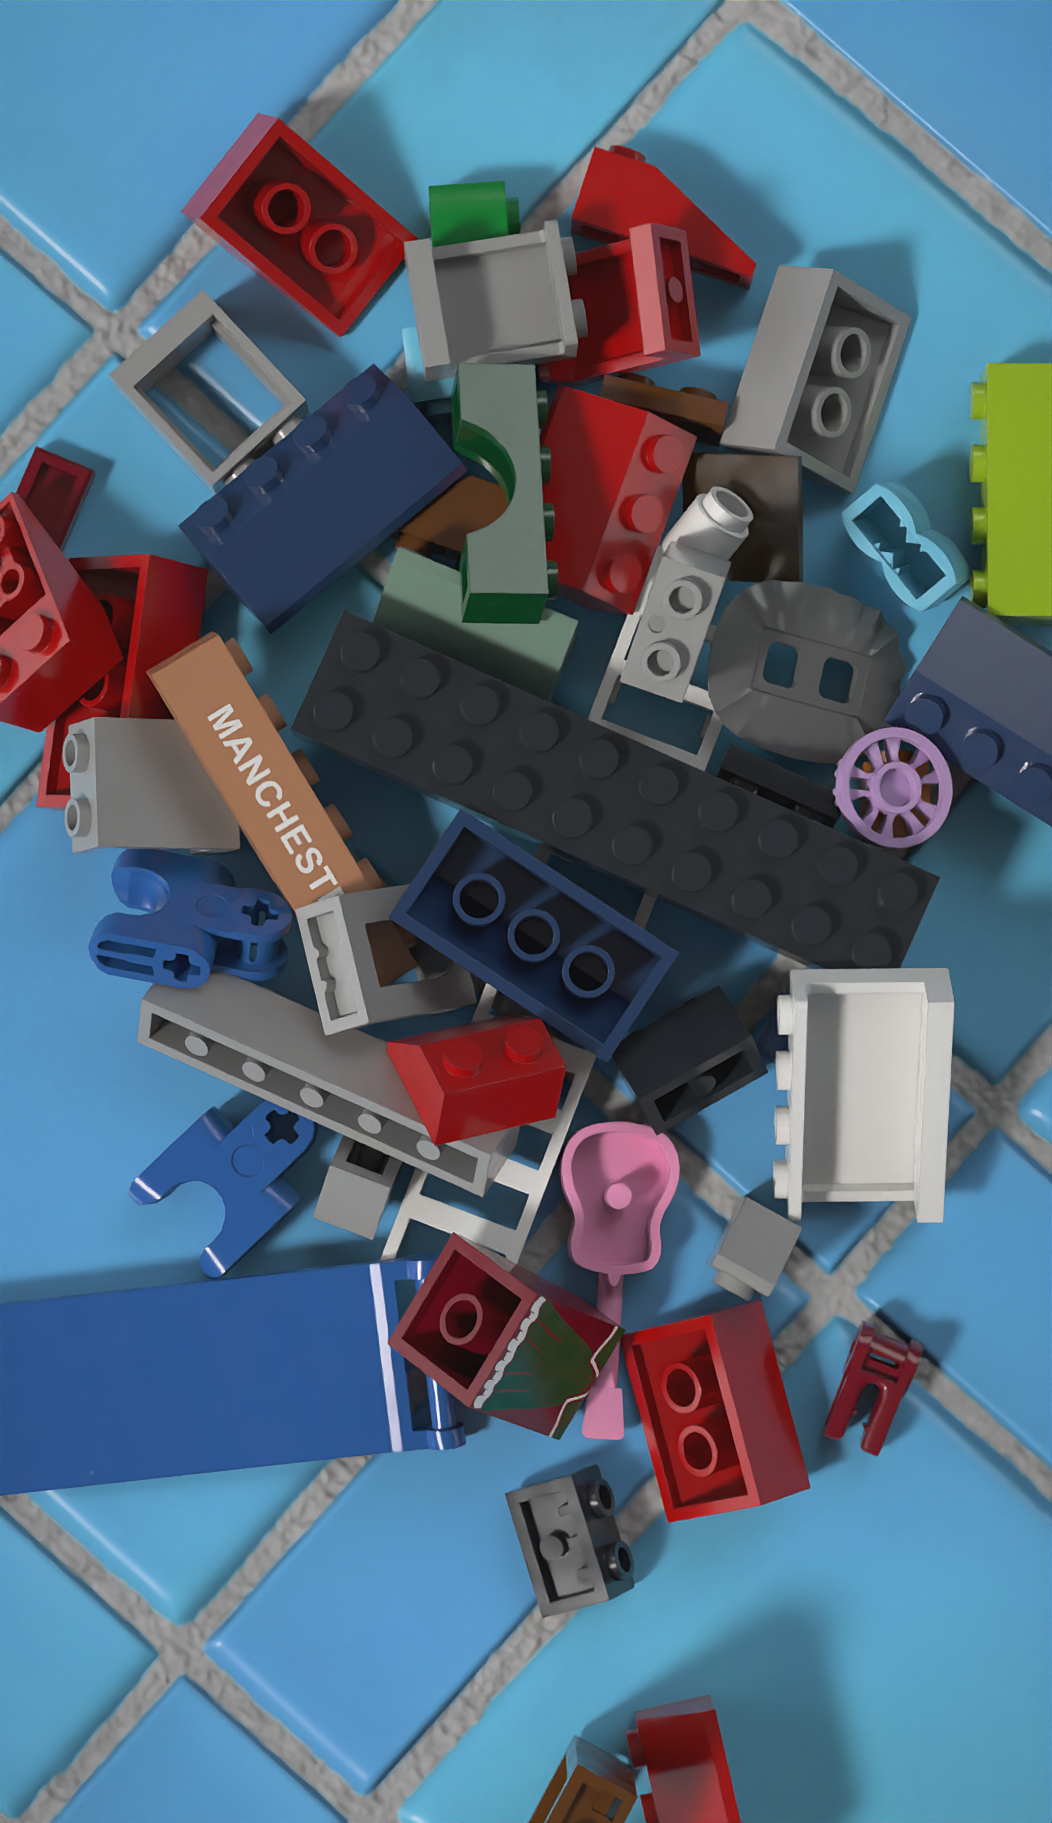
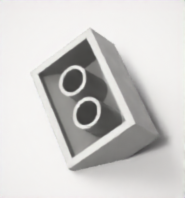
(817, 375)

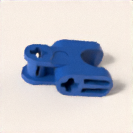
(192, 924)
(244, 1171)

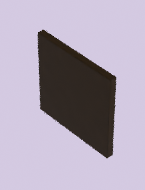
(773, 493)

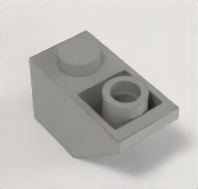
(752, 1250)

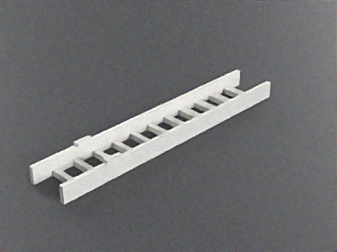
(576, 1059)

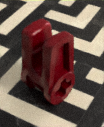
(863, 1370)

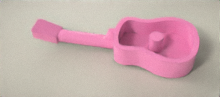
(617, 1191)

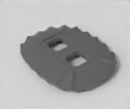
(819, 627)

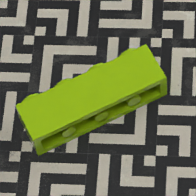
(1014, 492)

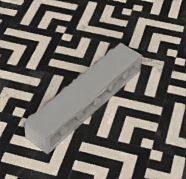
(334, 1079)

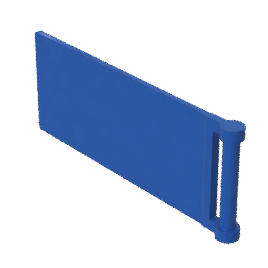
(210, 1377)

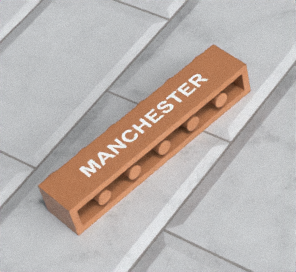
(270, 787)

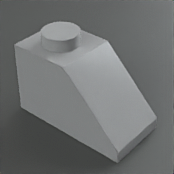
(357, 1187)

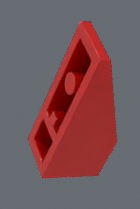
(628, 193)

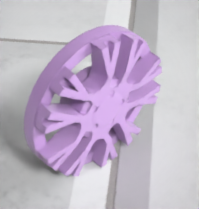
(893, 788)

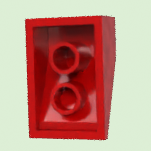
(299, 223)

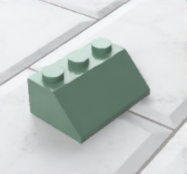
(425, 606)

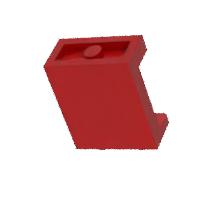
(634, 306)

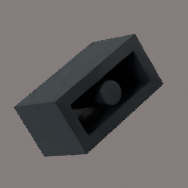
(688, 1060)

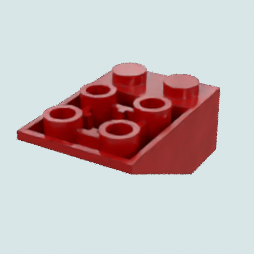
(50, 625)

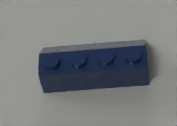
(322, 498)
(986, 705)
(533, 935)

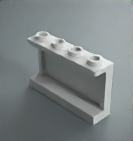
(864, 1088)

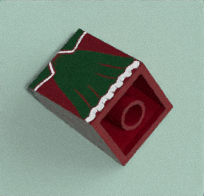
(505, 1338)

